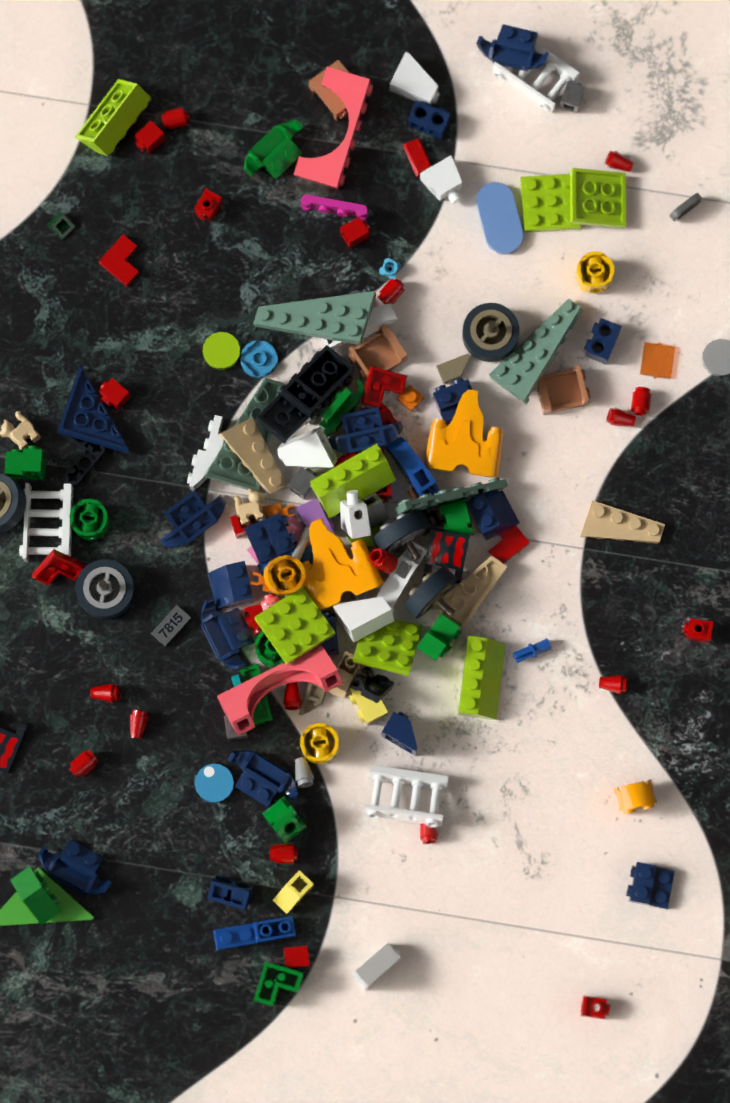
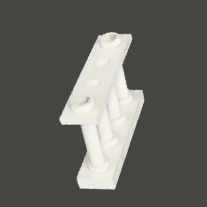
(552, 64)
(63, 532)
(402, 777)

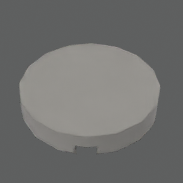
(717, 357)

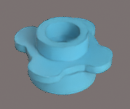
(388, 263)

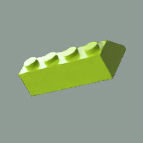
(113, 117)
(365, 472)
(481, 678)

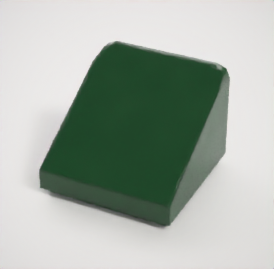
(61, 225)

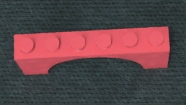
(329, 168)
(242, 700)

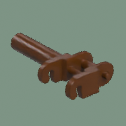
(412, 493)

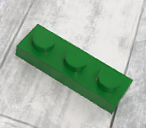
(262, 711)

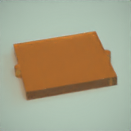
(657, 360)

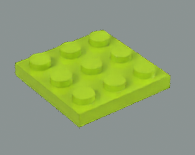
(597, 198)
(546, 203)
(294, 625)
(389, 647)

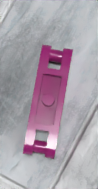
(327, 205)

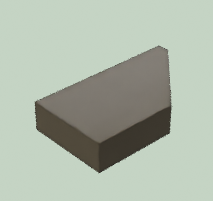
(452, 369)
(313, 698)

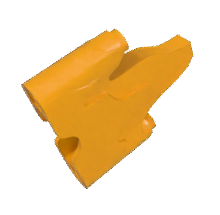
(463, 441)
(335, 570)

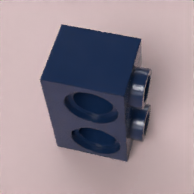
(427, 123)
(606, 342)
(230, 892)

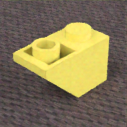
(368, 710)
(293, 892)

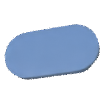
(499, 218)

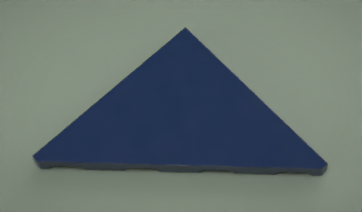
(88, 418)

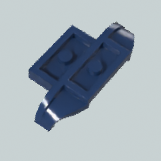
(513, 49)
(364, 430)
(191, 518)
(225, 633)
(262, 777)
(75, 868)

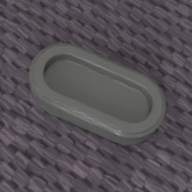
(685, 207)

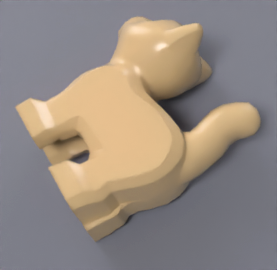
(21, 433)
(250, 510)

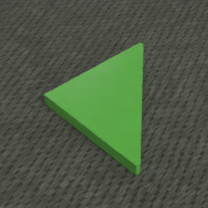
(17, 913)

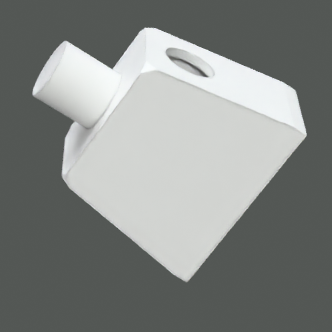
(443, 180)
(354, 516)

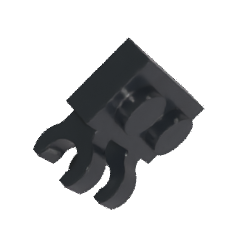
(372, 686)

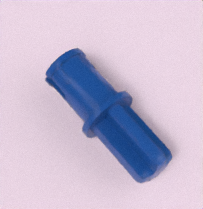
(532, 650)

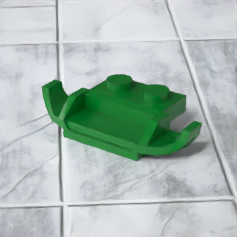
(274, 150)
(344, 403)

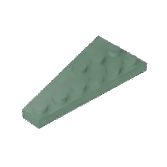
(331, 318)
(533, 357)
(227, 465)
(428, 501)

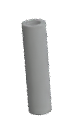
(302, 544)

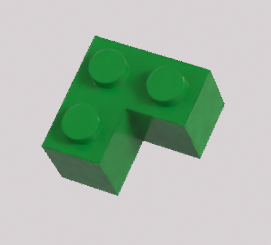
(26, 463)
(438, 639)
(35, 895)
(272, 979)

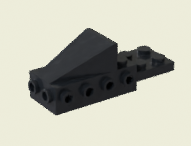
(306, 394)

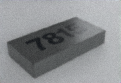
(171, 625)

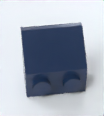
(492, 513)
(231, 585)
(400, 732)

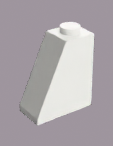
(414, 82)
(308, 450)
(364, 616)
(376, 965)

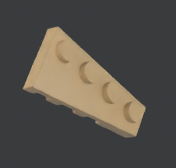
(251, 448)
(613, 523)
(473, 590)

